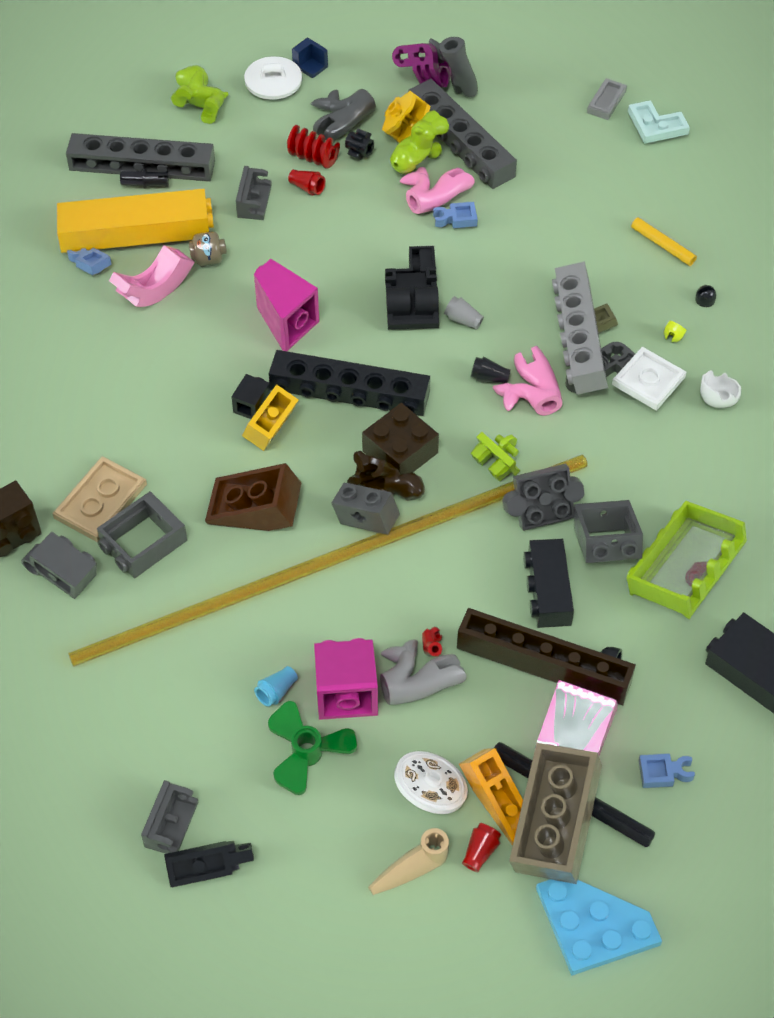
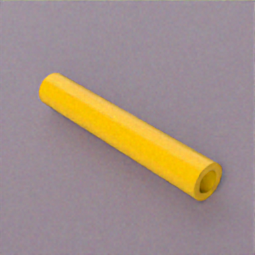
(664, 241)

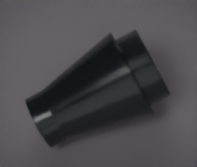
(488, 371)

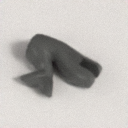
(454, 53)
(345, 112)

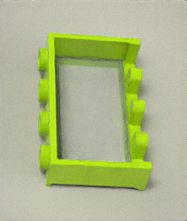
(687, 558)

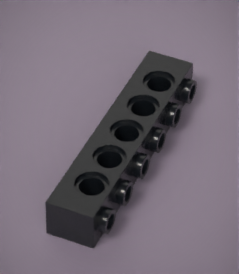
(349, 382)

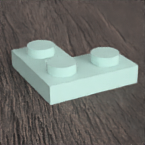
(656, 127)

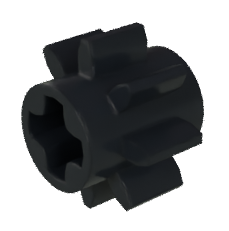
(359, 144)

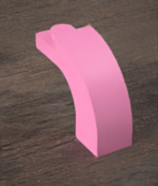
(157, 281)

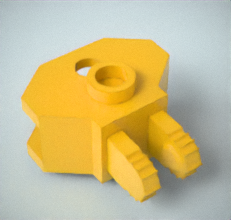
(403, 114)

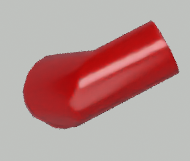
(430, 641)

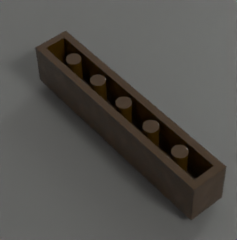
(544, 655)

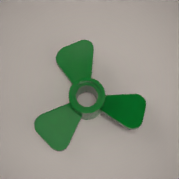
(293, 771)

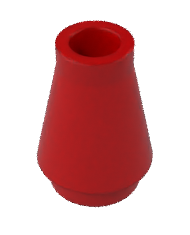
(309, 181)
(481, 845)

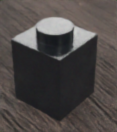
(250, 395)

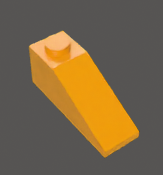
(494, 789)

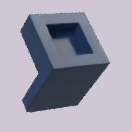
(310, 57)

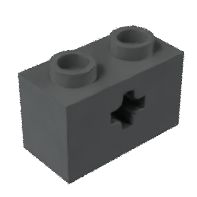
(365, 508)

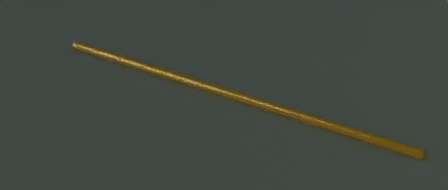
(299, 571)

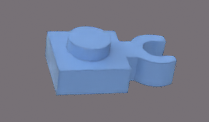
(459, 215)
(90, 261)
(660, 771)

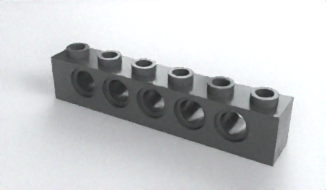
(469, 138)
(120, 154)

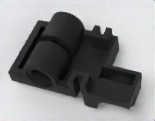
(413, 292)

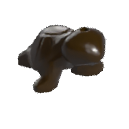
(383, 476)

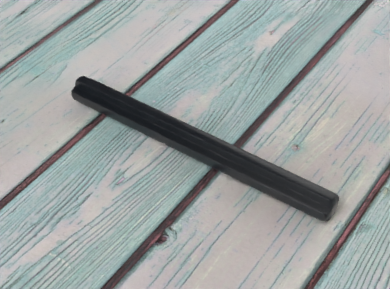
(601, 810)

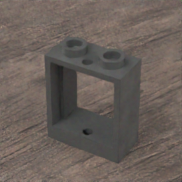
(618, 516)
(130, 517)

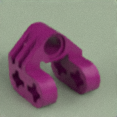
(423, 67)

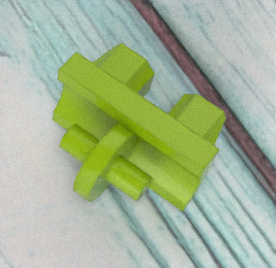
(504, 463)

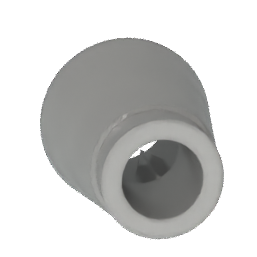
(463, 313)

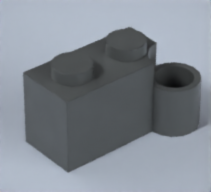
(61, 564)

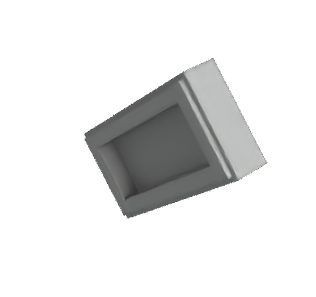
(606, 99)

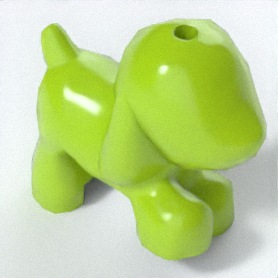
(194, 90)
(420, 143)

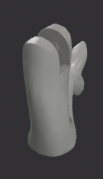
(434, 676)

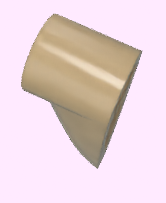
(415, 862)

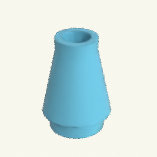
(273, 688)

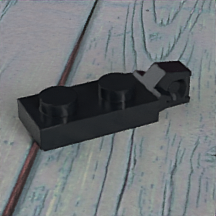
(206, 862)

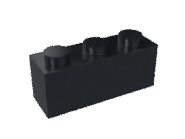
(549, 583)

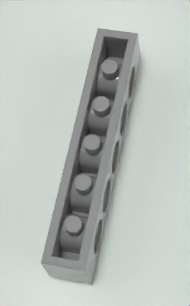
(580, 329)

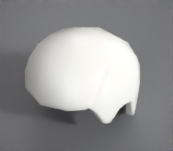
(719, 390)

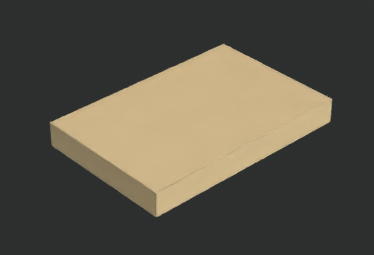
(99, 497)

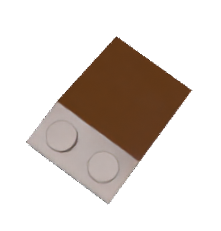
(255, 499)

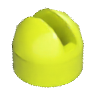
(674, 330)

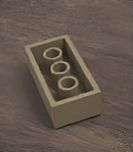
(556, 813)

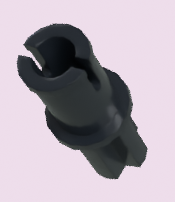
(144, 179)

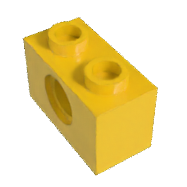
(270, 417)

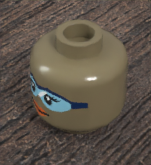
(207, 248)

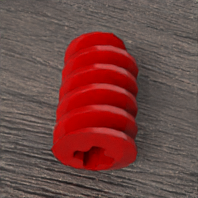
(312, 149)

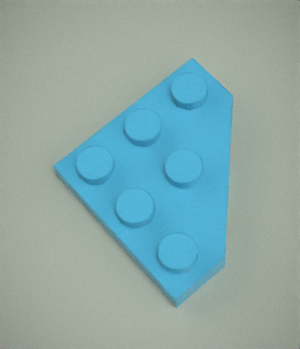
(595, 925)

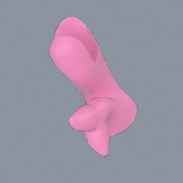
(423, 199)
(544, 389)

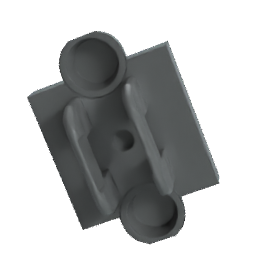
(543, 496)

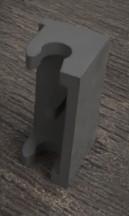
(253, 194)
(169, 818)

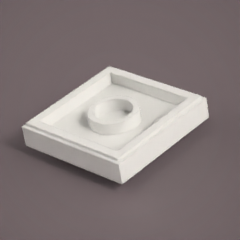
(649, 378)

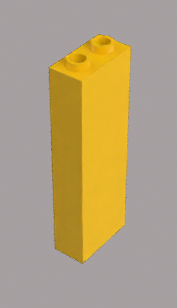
(133, 220)

